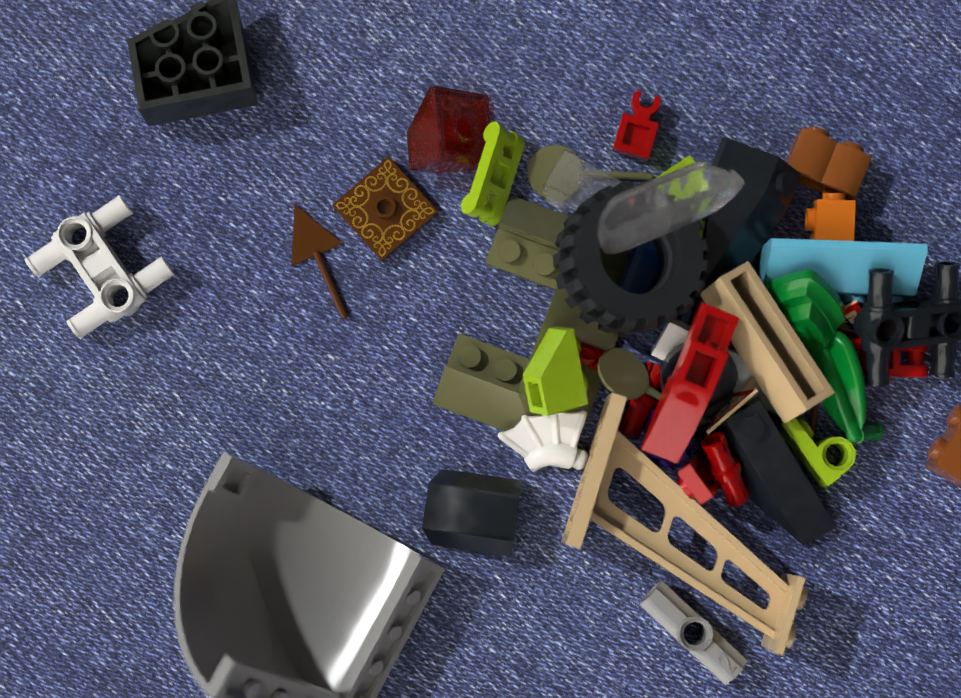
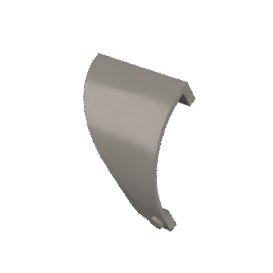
(291, 592)

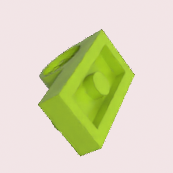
(813, 455)

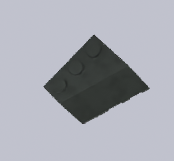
(193, 64)

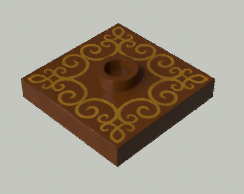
(385, 209)

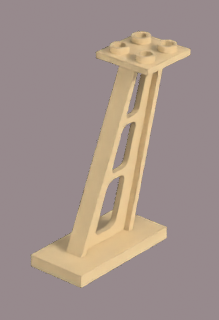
(591, 502)

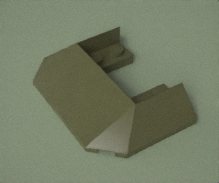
(489, 381)

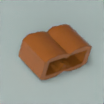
(826, 163)

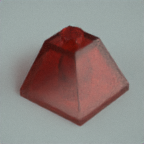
(448, 131)

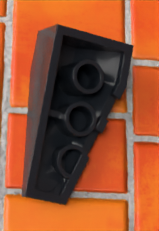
(746, 221)
(772, 472)

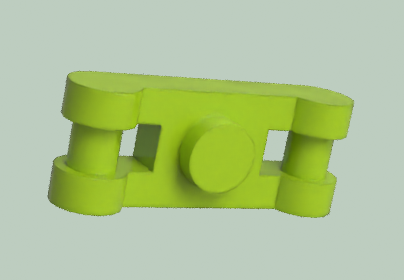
(494, 174)

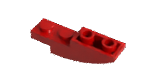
(691, 383)

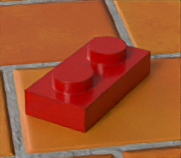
(697, 479)

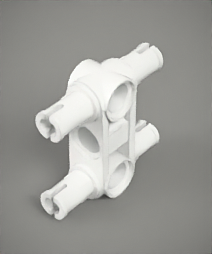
(99, 266)

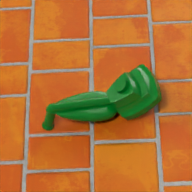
(815, 315)

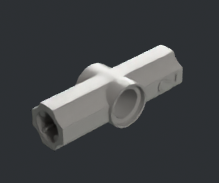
(710, 649)

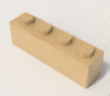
(768, 343)

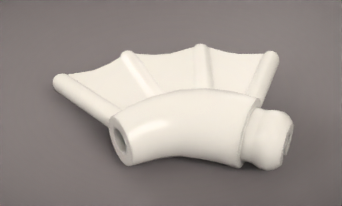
(548, 440)

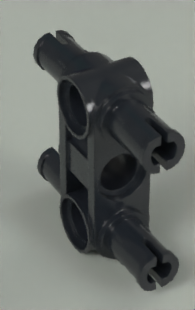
(910, 323)

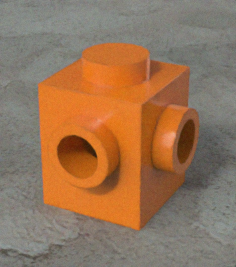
(831, 218)

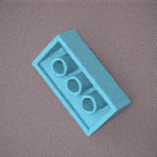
(845, 264)

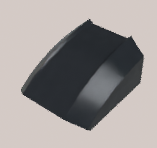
(472, 512)

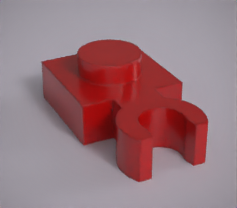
(636, 131)

